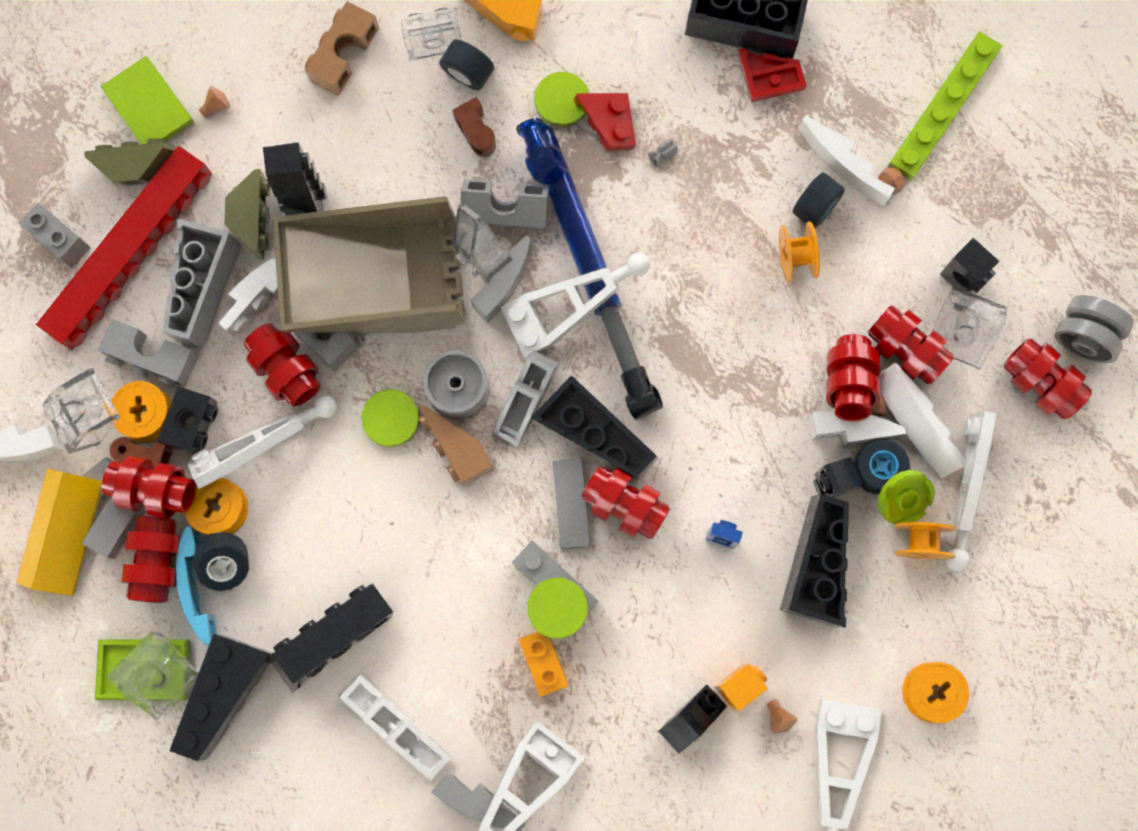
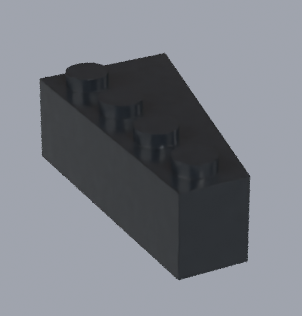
(749, 24)
(293, 179)
(588, 423)
(820, 564)
(330, 636)
(219, 692)

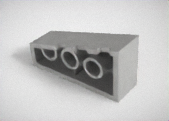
(198, 280)

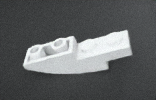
(250, 295)

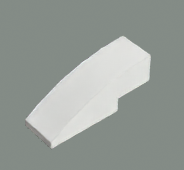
(827, 424)
(23, 446)

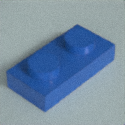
(724, 534)

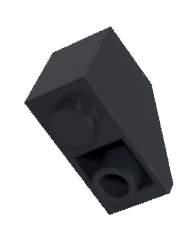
(837, 478)
(692, 719)

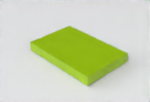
(147, 102)
(111, 653)

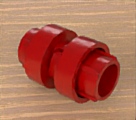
(921, 353)
(275, 355)
(853, 377)
(1059, 389)
(140, 485)
(613, 495)
(150, 573)

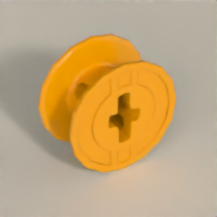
(799, 251)
(131, 400)
(232, 511)
(925, 540)
(952, 697)

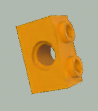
(543, 663)
(742, 686)

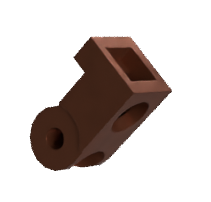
(478, 135)
(124, 447)

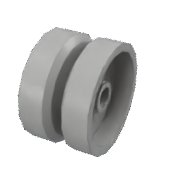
(1094, 329)
(465, 370)

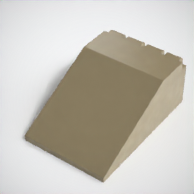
(369, 269)

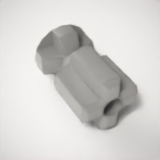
(665, 152)

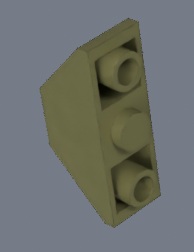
(131, 162)
(248, 213)

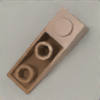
(463, 450)

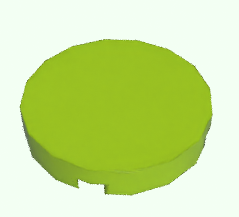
(556, 99)
(390, 418)
(905, 497)
(557, 607)

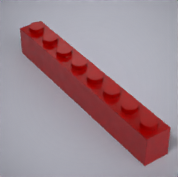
(125, 248)

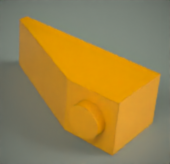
(513, 17)

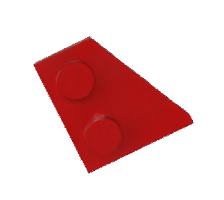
(770, 75)
(610, 118)

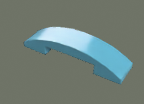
(202, 624)

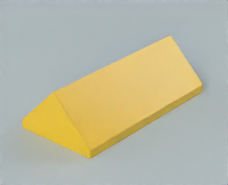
(57, 532)

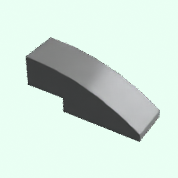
(503, 284)
(525, 398)
(111, 529)
(472, 803)

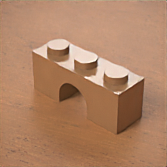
(349, 27)

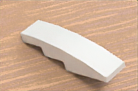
(836, 153)
(922, 426)
(394, 726)

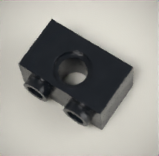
(970, 267)
(184, 405)

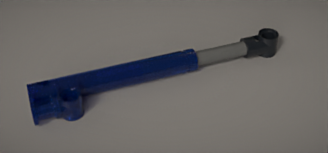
(549, 168)

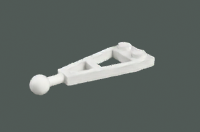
(526, 323)
(979, 437)
(207, 466)
(848, 721)
(552, 755)

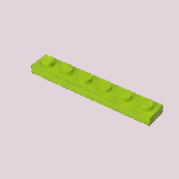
(945, 105)

